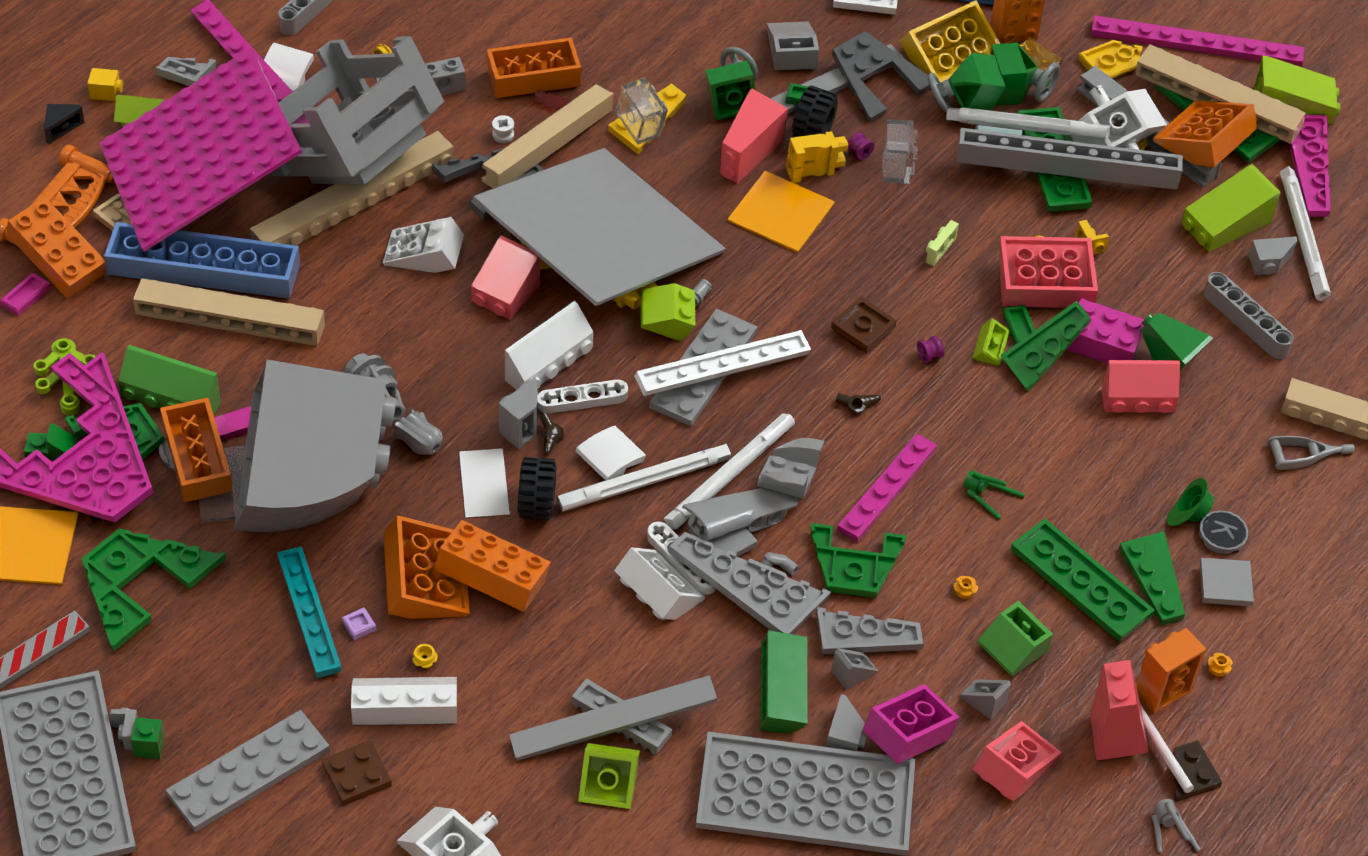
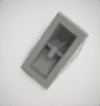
(852, 667)
(987, 695)

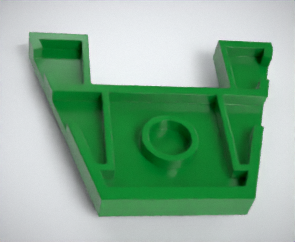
(143, 428)
(854, 570)

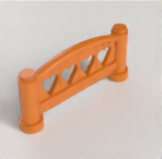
(75, 167)

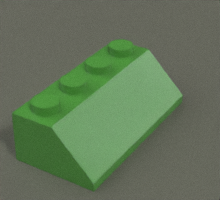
(165, 381)

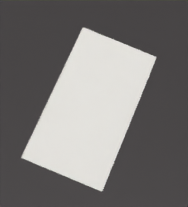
(484, 483)

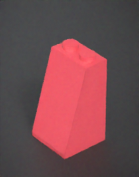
(752, 136)
(1117, 714)

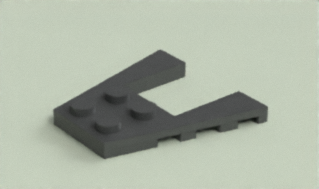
(867, 56)
(457, 168)

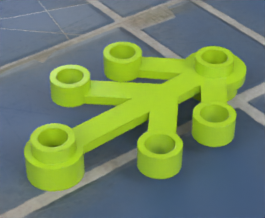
(60, 348)

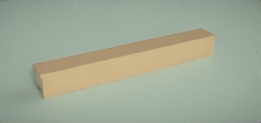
(547, 137)

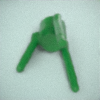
(978, 483)

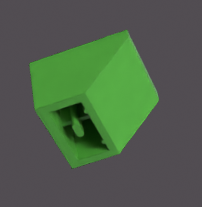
(1016, 639)

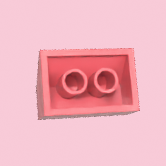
(1141, 386)

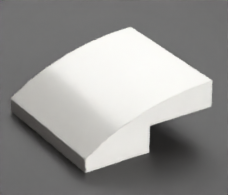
(289, 64)
(610, 453)

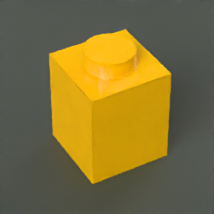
(104, 84)

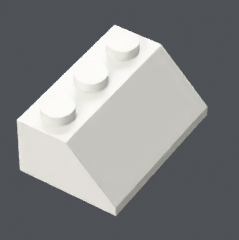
(658, 583)

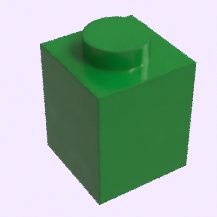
(148, 738)

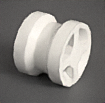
(503, 129)

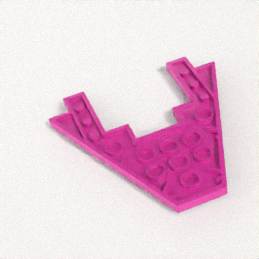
(104, 469)

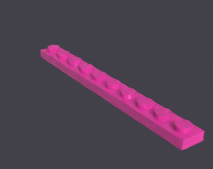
(1195, 40)
(234, 43)

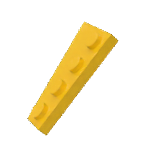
(674, 100)

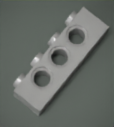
(447, 74)

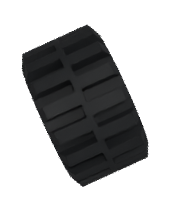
(814, 112)
(536, 488)

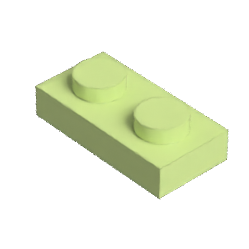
(940, 245)

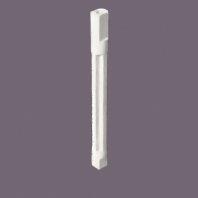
(1027, 122)
(1305, 234)
(732, 468)
(643, 477)

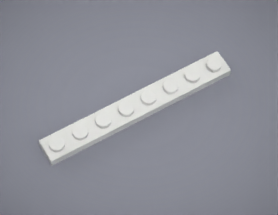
(722, 363)

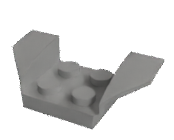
(792, 467)

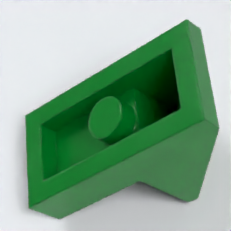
(51, 444)

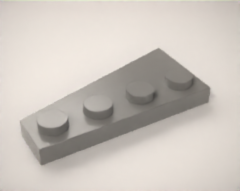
(866, 633)

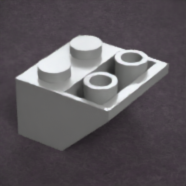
(519, 414)

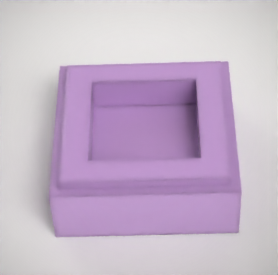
(359, 623)

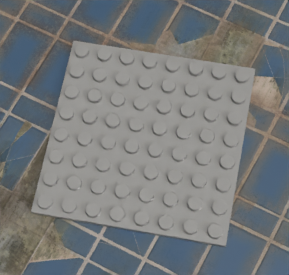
(599, 225)

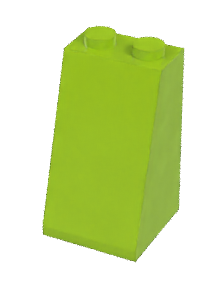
(1298, 87)
(1232, 209)

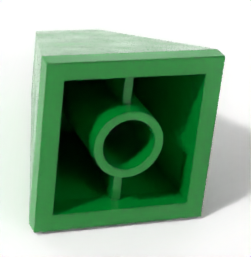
(1172, 339)

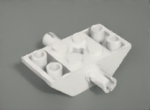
(1131, 109)
(449, 834)

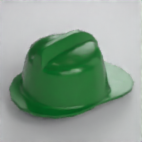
(1193, 504)

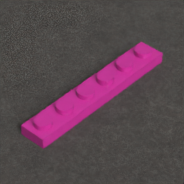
(887, 488)

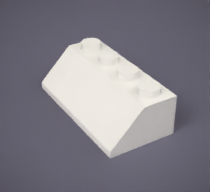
(549, 347)
(404, 700)

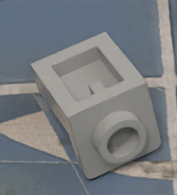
(124, 720)

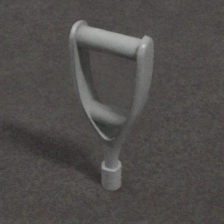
(1313, 446)

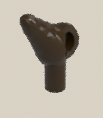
(857, 403)
(552, 433)

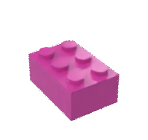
(1109, 334)
(910, 723)

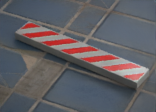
(41, 647)

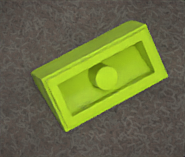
(991, 342)

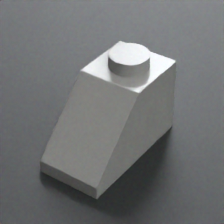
(1271, 254)
(846, 727)

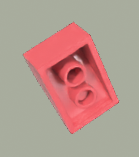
(1016, 760)

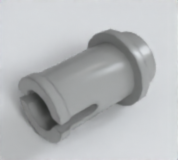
(701, 290)

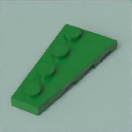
(1041, 348)
(1154, 572)

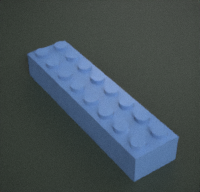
(206, 261)

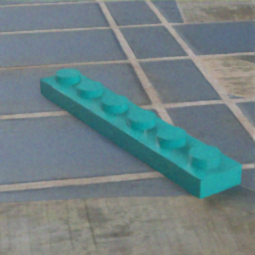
(309, 612)

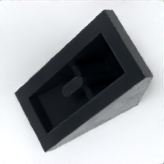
(61, 120)

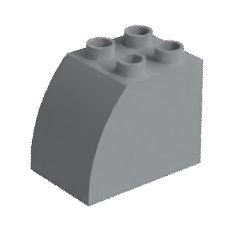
(310, 445)

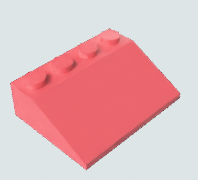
(1046, 271)

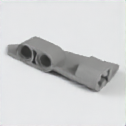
(748, 509)

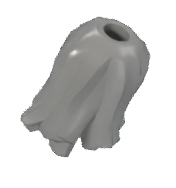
(418, 433)

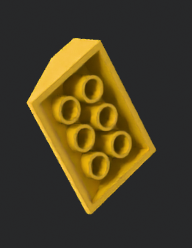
(949, 40)

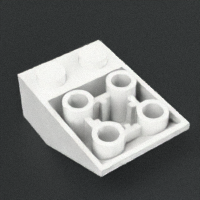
(425, 246)

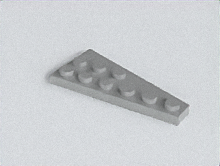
(753, 586)

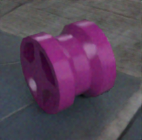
(860, 146)
(930, 349)

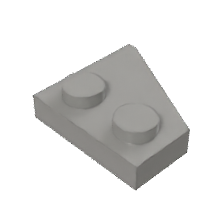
(184, 70)

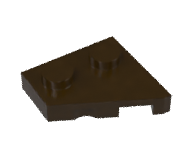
(1197, 769)

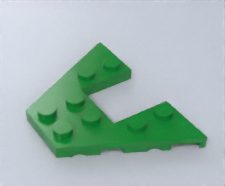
(122, 559)

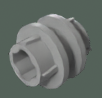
(360, 366)

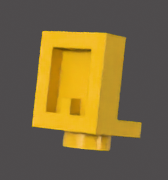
(1099, 242)

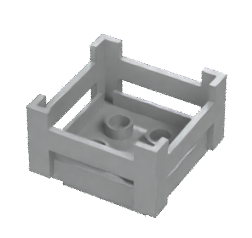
(370, 124)

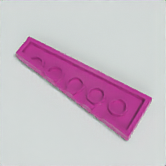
(1311, 165)

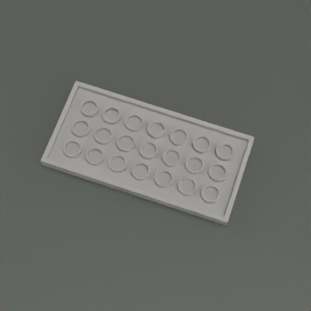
(65, 769)
(806, 793)

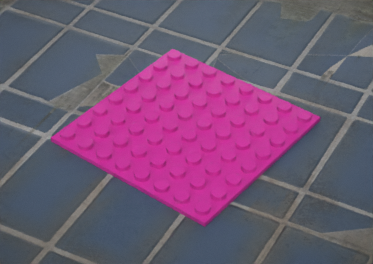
(199, 148)

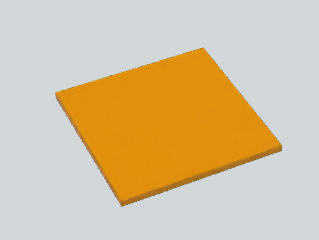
(781, 211)
(35, 544)

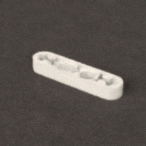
(583, 400)
(669, 537)

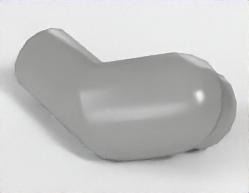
(781, 560)

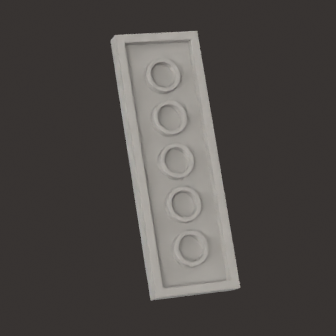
(718, 333)
(247, 770)

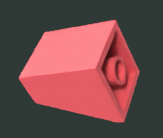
(506, 278)

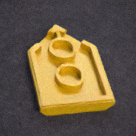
(1111, 58)

